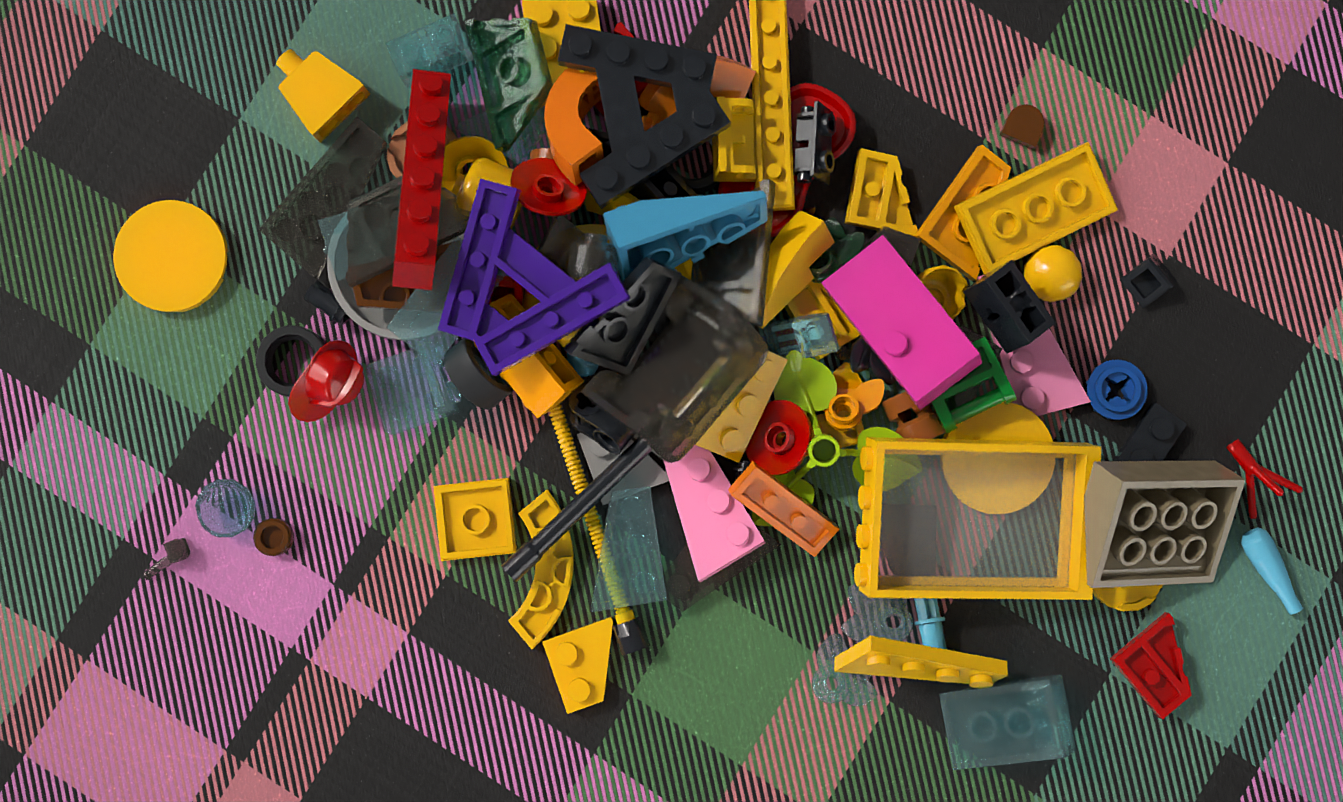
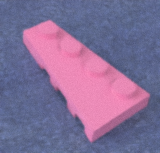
(712, 519)

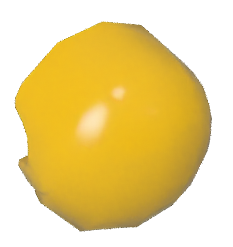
(1053, 273)
(947, 287)

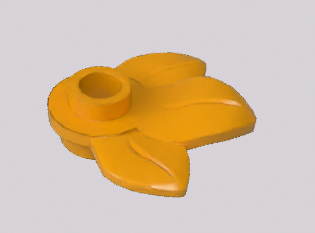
(853, 397)

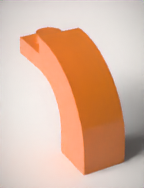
(729, 80)
(565, 109)

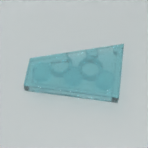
(629, 554)

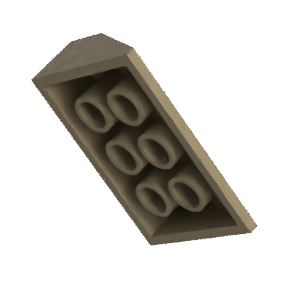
(1157, 521)

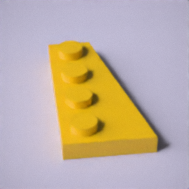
(914, 661)

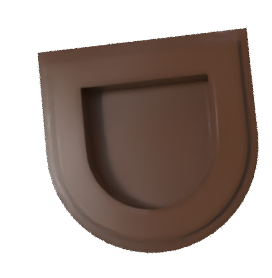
(1024, 125)

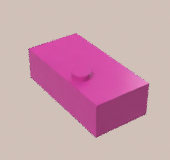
(902, 322)

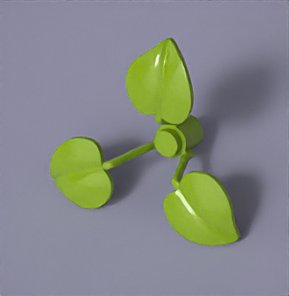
(812, 388)

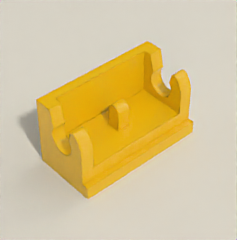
(735, 146)

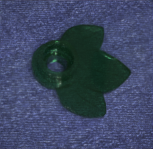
(839, 253)

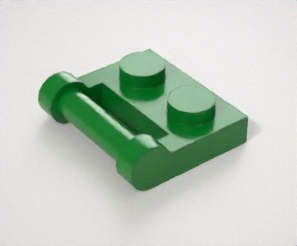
(988, 369)

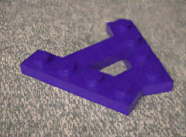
(493, 245)

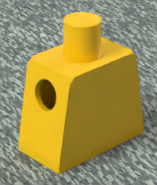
(319, 91)

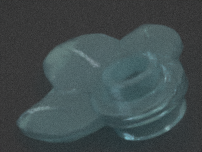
(873, 614)
(851, 687)

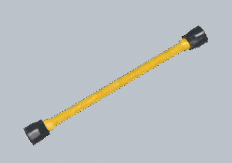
(628, 630)

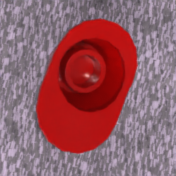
(328, 381)

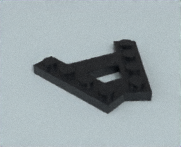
(620, 63)

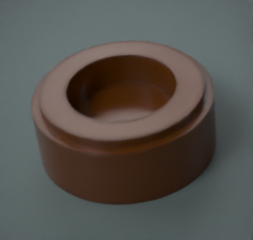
(273, 537)

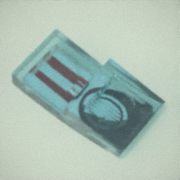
(808, 334)

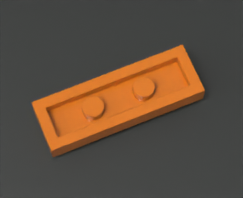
(783, 509)

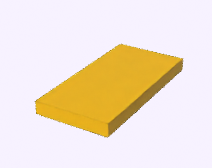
(1036, 207)

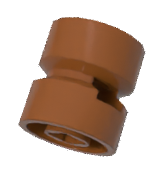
(924, 426)

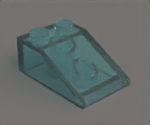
(1008, 723)

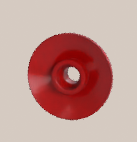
(546, 188)
(766, 446)

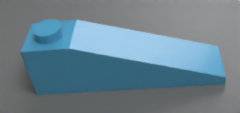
(681, 226)

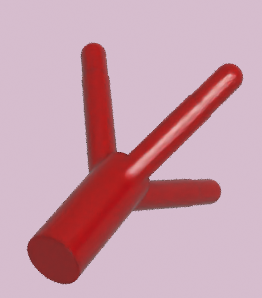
(1252, 468)

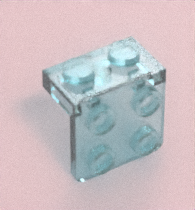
(411, 391)

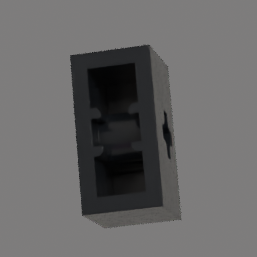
(1009, 307)

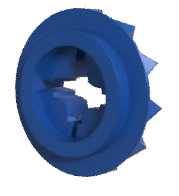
(1133, 390)

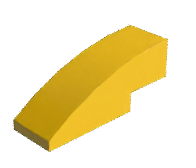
(789, 260)

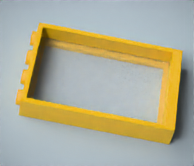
(973, 519)

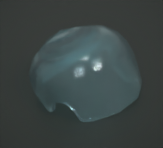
(225, 508)

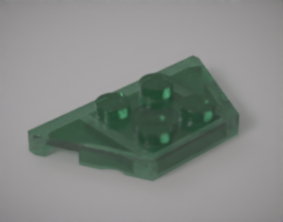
(510, 74)

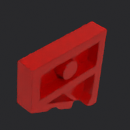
(1155, 667)

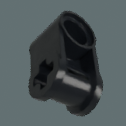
(596, 423)

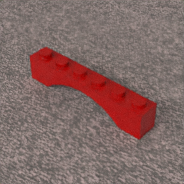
(422, 180)

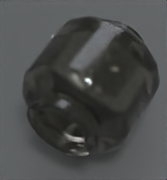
(590, 255)

